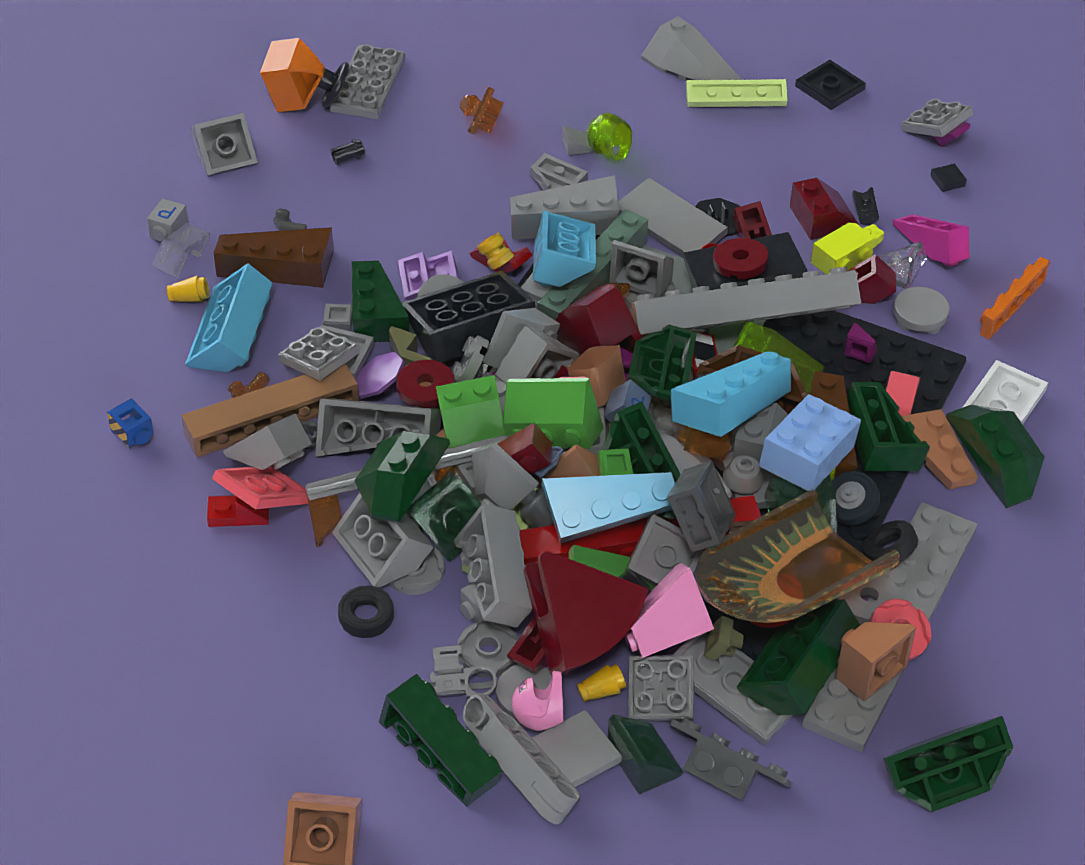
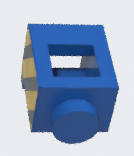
(134, 429)

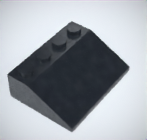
(783, 260)
(464, 310)

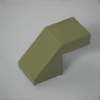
(405, 345)

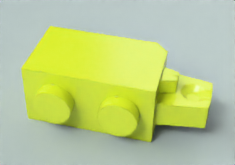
(845, 247)

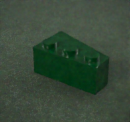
(883, 435)

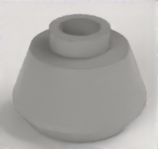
(743, 475)

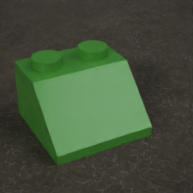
(470, 410)

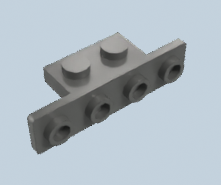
(722, 766)

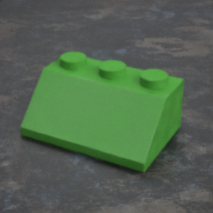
(558, 406)

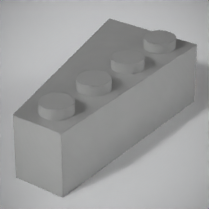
(587, 201)

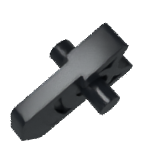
(866, 206)

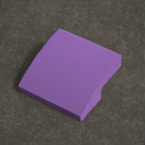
(417, 269)

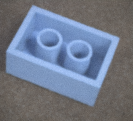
(809, 443)

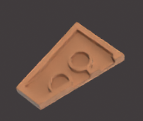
(945, 454)

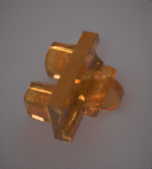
(484, 111)
(705, 443)

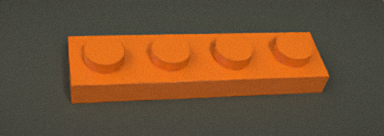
(1014, 298)

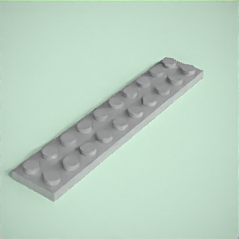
(922, 581)

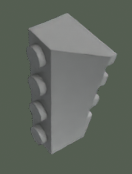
(363, 425)
(496, 564)

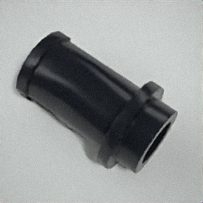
(348, 151)

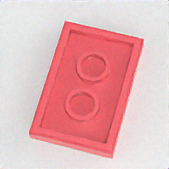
(262, 487)

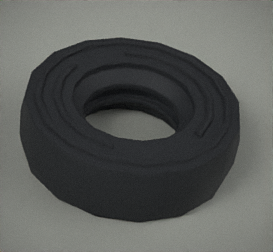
(888, 532)
(365, 627)

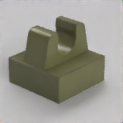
(722, 639)

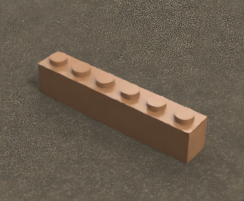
(239, 417)

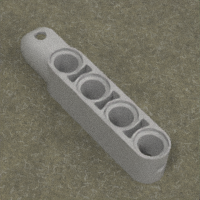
(521, 758)

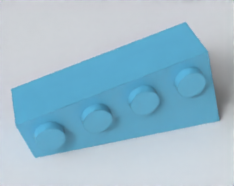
(731, 394)
(604, 502)

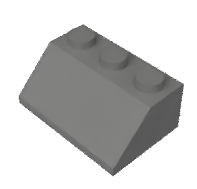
(381, 547)

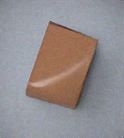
(603, 368)

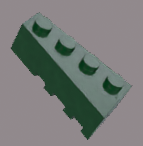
(439, 739)

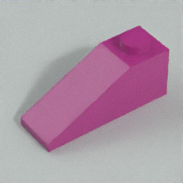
(941, 239)

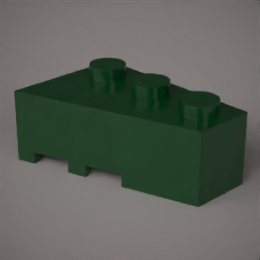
(375, 302)

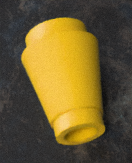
(189, 290)
(602, 683)

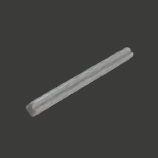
(346, 482)

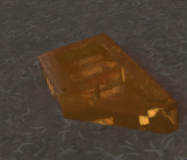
(325, 516)

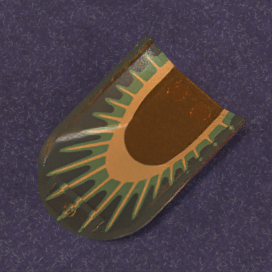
(784, 565)

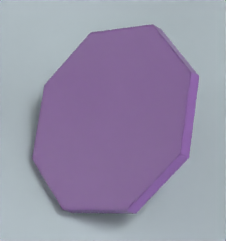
(379, 374)

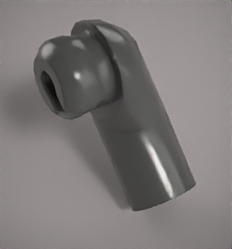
(283, 222)

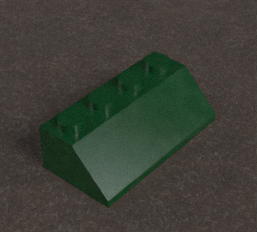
(799, 659)

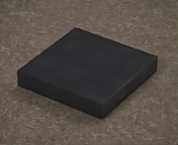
(830, 84)

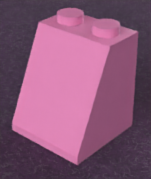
(670, 614)

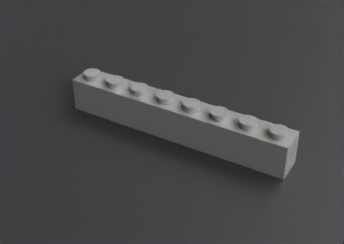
(749, 302)

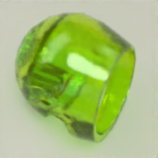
(608, 131)

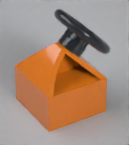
(295, 72)

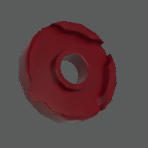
(727, 255)
(418, 372)

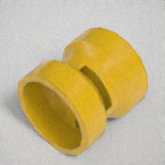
(495, 251)

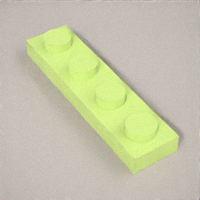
(736, 93)

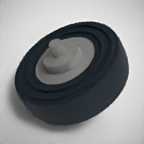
(855, 497)

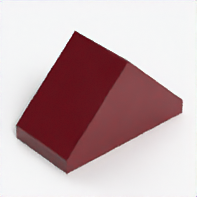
(529, 649)

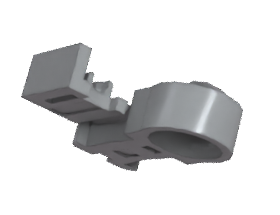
(451, 680)

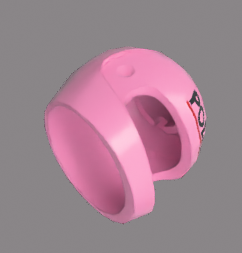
(537, 707)

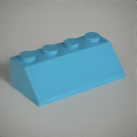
(563, 249)
(230, 321)

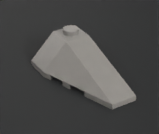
(686, 52)

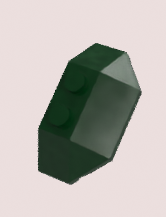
(662, 362)
(1000, 450)
(648, 453)
(398, 472)
(951, 764)

